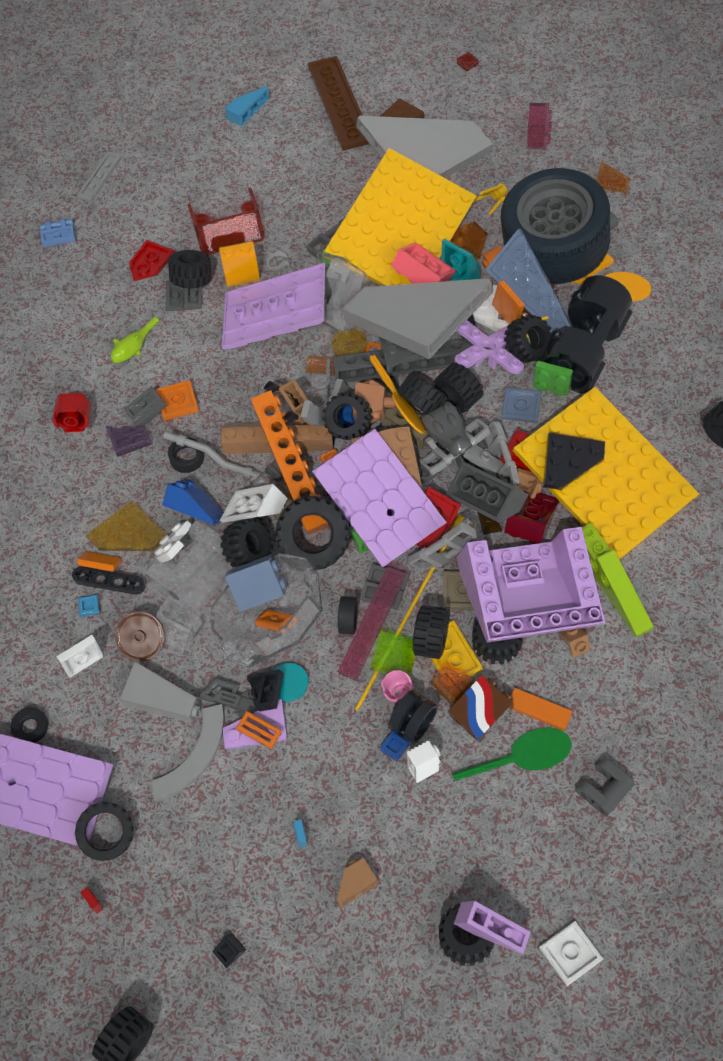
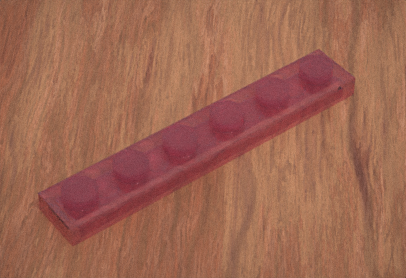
(371, 623)

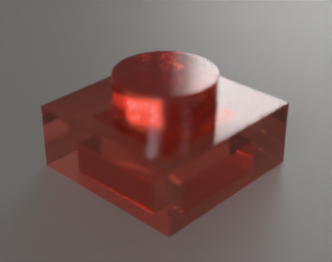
(467, 61)

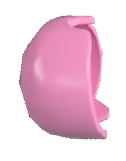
(396, 679)

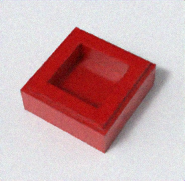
(91, 900)

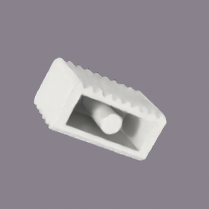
(423, 761)

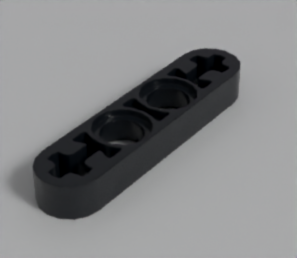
(110, 577)

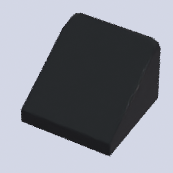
(229, 950)

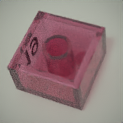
(539, 126)

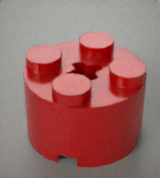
(71, 412)

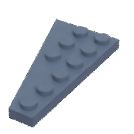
(525, 276)

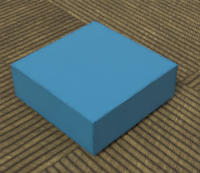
(88, 605)
(300, 834)

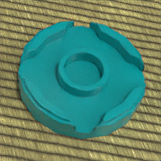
(294, 682)

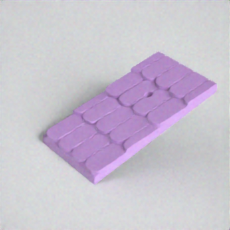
(274, 307)
(368, 482)
(48, 788)

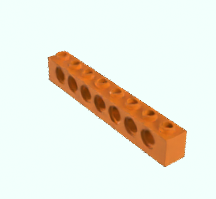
(267, 402)

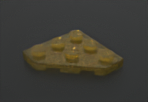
(126, 531)

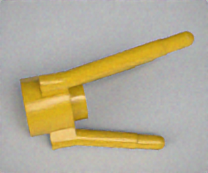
(497, 192)

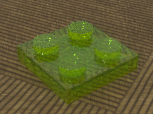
(393, 653)

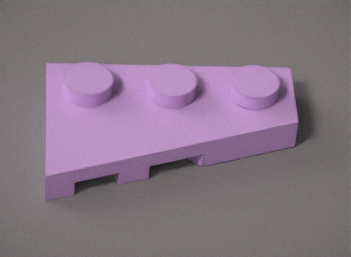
(275, 717)

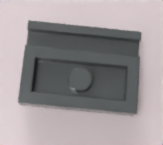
(145, 407)

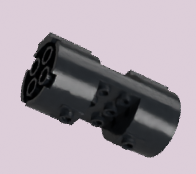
(597, 314)

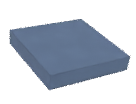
(521, 405)

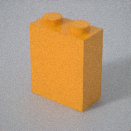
(239, 263)

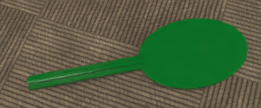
(531, 751)

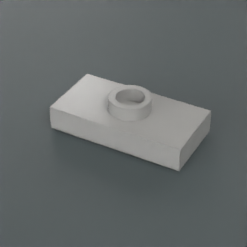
(483, 460)

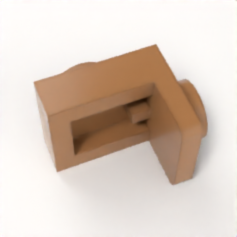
(529, 482)
(576, 640)

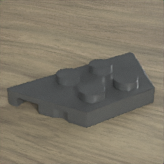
(396, 355)

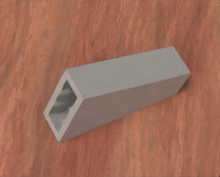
(158, 696)

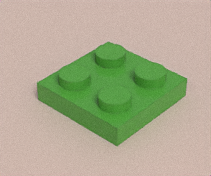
(552, 378)

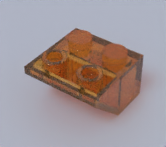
(470, 238)

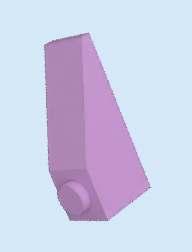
(491, 926)

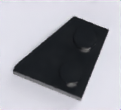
(266, 689)

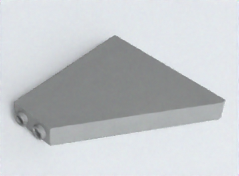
(433, 143)
(419, 313)

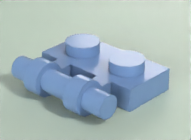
(57, 232)

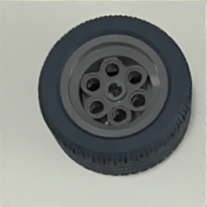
(562, 219)

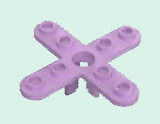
(477, 352)

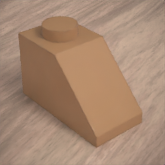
(355, 881)

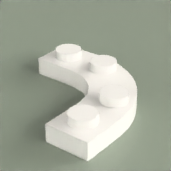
(170, 544)

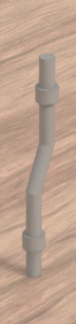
(182, 440)

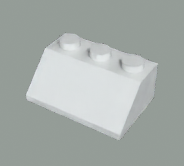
(254, 503)

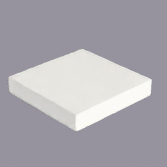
(80, 656)
(571, 953)

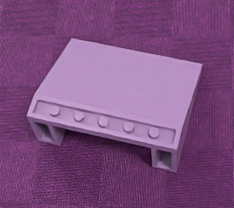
(531, 587)

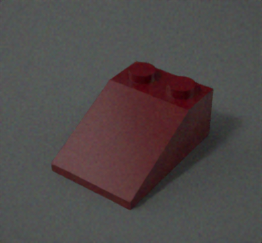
(533, 518)

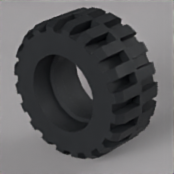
(313, 506)

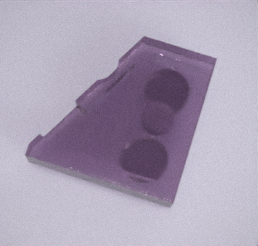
(128, 439)

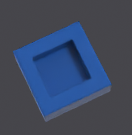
(394, 746)

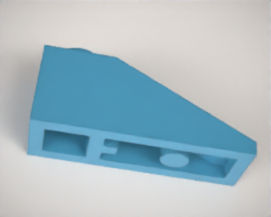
(243, 108)

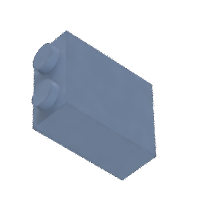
(256, 582)

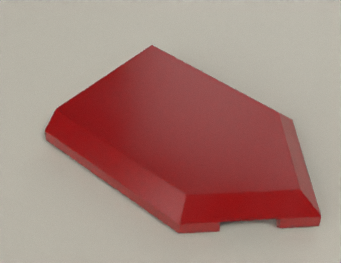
(149, 260)

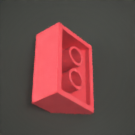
(421, 265)

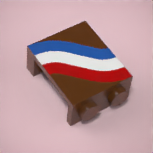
(480, 707)

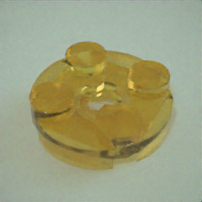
(341, 339)

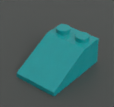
(461, 261)

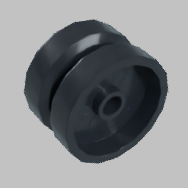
(413, 716)

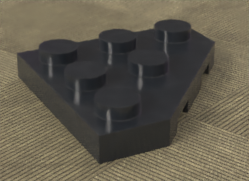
(570, 459)

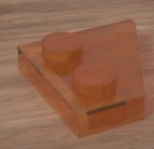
(612, 179)
(451, 684)

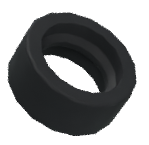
(185, 467)
(347, 615)

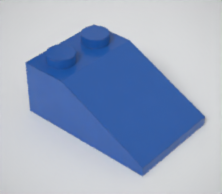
(192, 501)

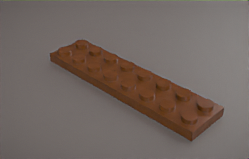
(338, 101)

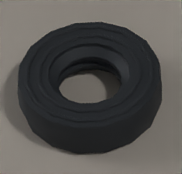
(26, 714)

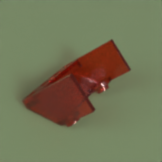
(228, 230)

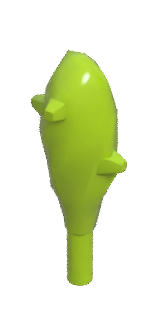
(131, 343)

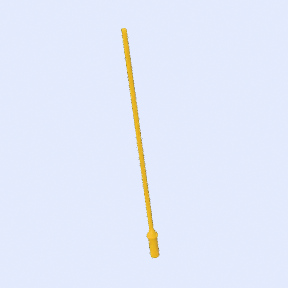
(459, 518)

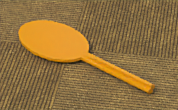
(636, 285)
(403, 406)

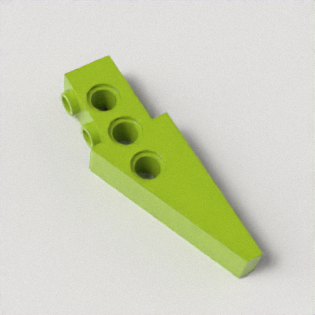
(615, 582)

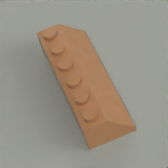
(250, 438)

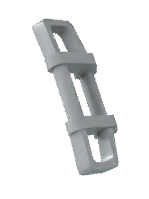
(499, 444)
(446, 460)
(451, 539)

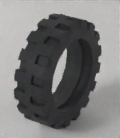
(87, 815)

